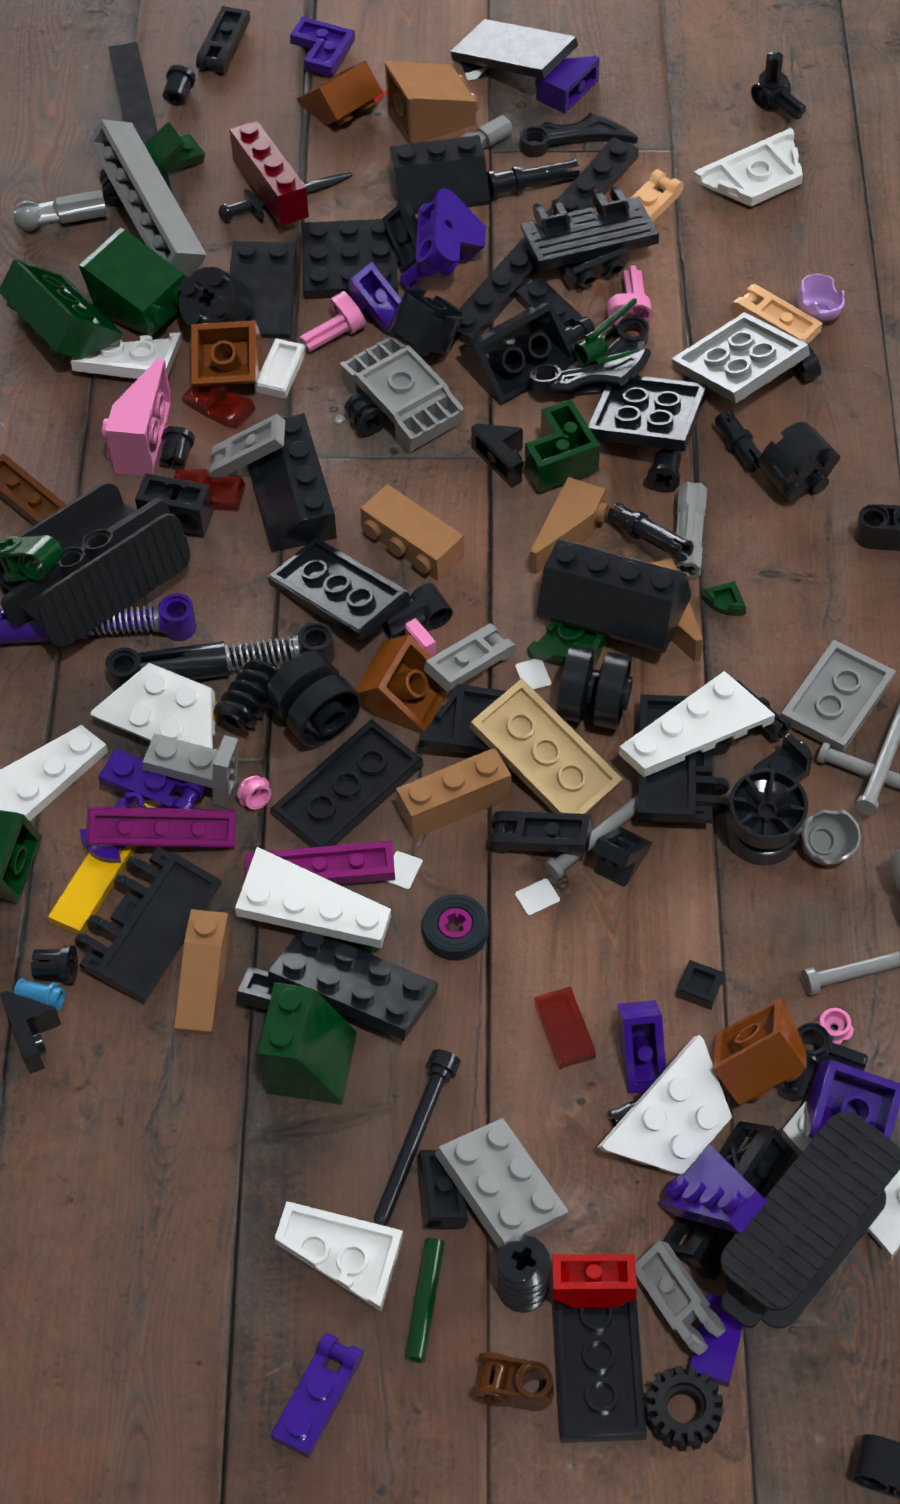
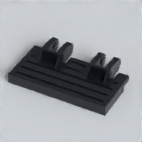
(586, 236)
(686, 788)
(151, 922)

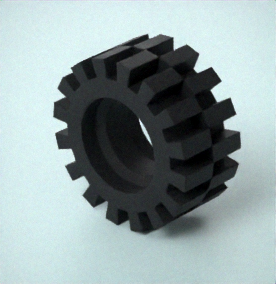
(678, 1433)

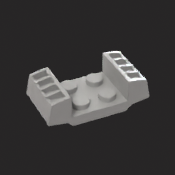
(404, 391)

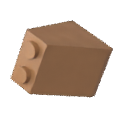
(428, 99)

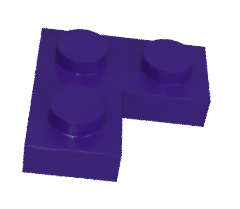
(326, 41)

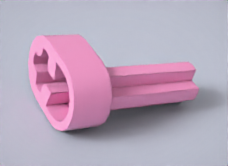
(634, 289)
(347, 318)

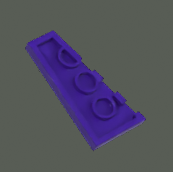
(713, 1194)

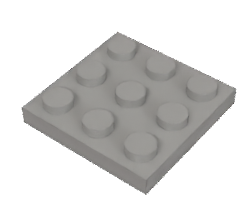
(740, 357)

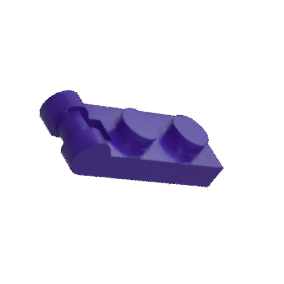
(126, 774)
(317, 1396)

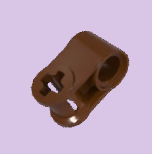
(509, 1382)

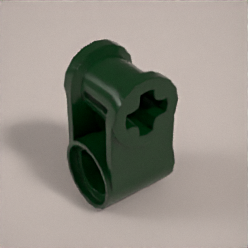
(28, 557)

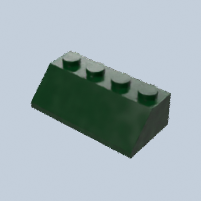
(57, 311)

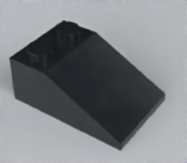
(272, 276)

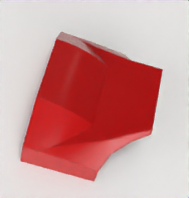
(594, 1279)

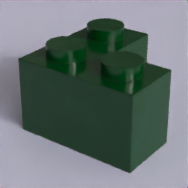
(564, 449)

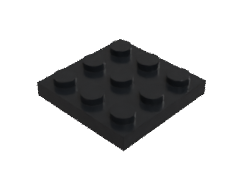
(340, 250)
(649, 412)

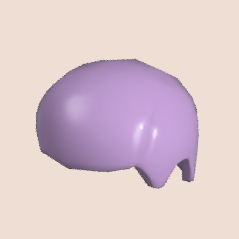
(820, 298)

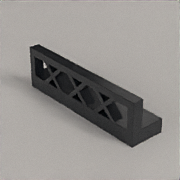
(760, 1166)

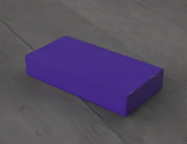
(721, 1351)

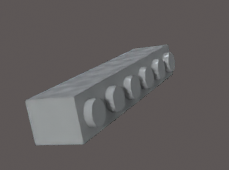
(146, 195)

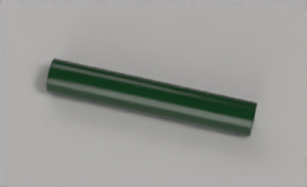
(424, 1300)

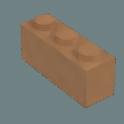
(412, 532)
(454, 793)

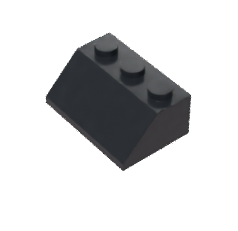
(428, 166)
(508, 352)

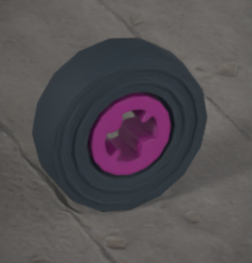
(459, 910)

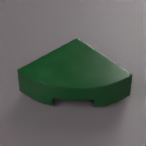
(725, 599)

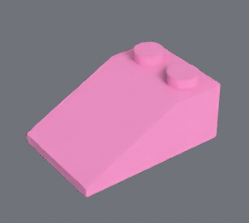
(138, 422)

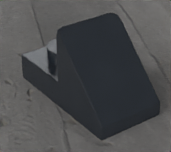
(500, 449)
(620, 855)
(28, 1021)

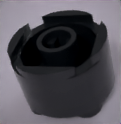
(214, 297)
(426, 322)
(799, 461)

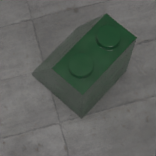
(132, 283)
(17, 852)
(305, 1046)

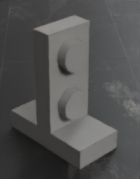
(196, 764)

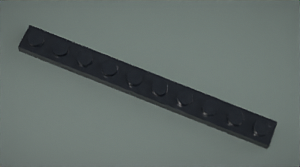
(519, 265)

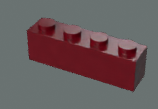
(269, 173)

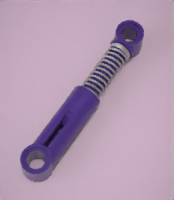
(171, 617)

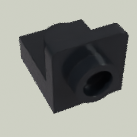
(791, 758)

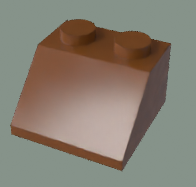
(342, 94)
(225, 353)
(399, 687)
(759, 1052)

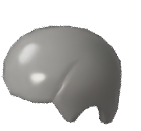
(830, 837)

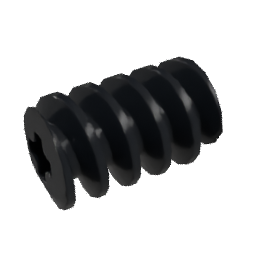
(245, 698)
(523, 1273)

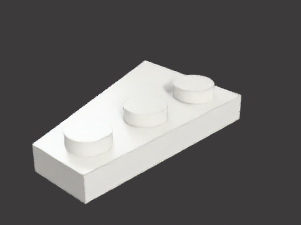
(342, 1248)

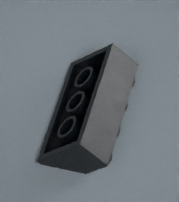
(293, 490)
(612, 595)

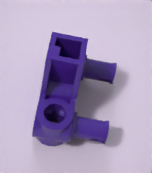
(445, 236)

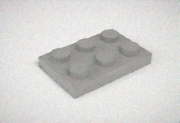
(838, 696)
(501, 1182)

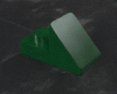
(173, 151)

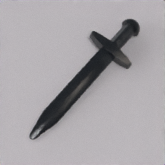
(256, 204)

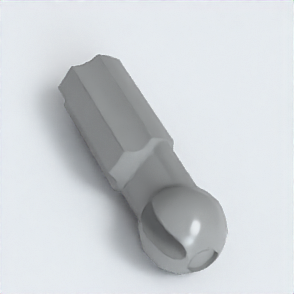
(63, 209)

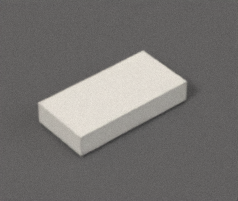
(280, 368)

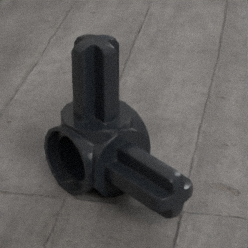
(775, 89)
(827, 1050)

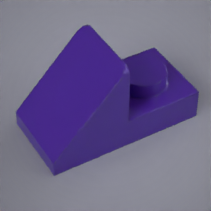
(374, 293)

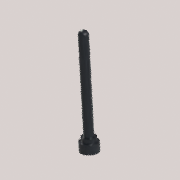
(441, 1067)

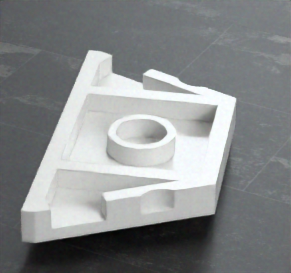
(755, 171)
(161, 705)
(674, 1115)

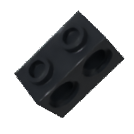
(185, 499)

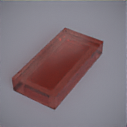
(565, 1027)

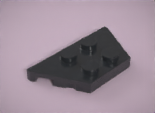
(451, 722)

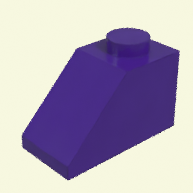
(568, 82)
(641, 1043)

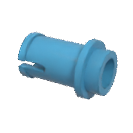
(47, 994)

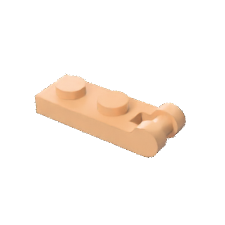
(655, 201)
(776, 313)

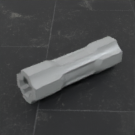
(690, 521)

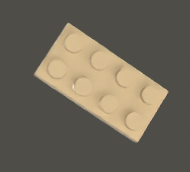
(545, 751)

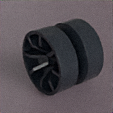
(603, 688)
(313, 698)
(765, 816)

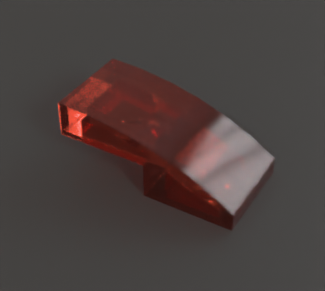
(219, 404)
(225, 491)

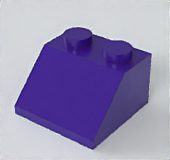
(849, 1089)

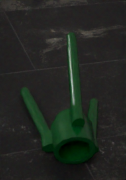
(593, 347)

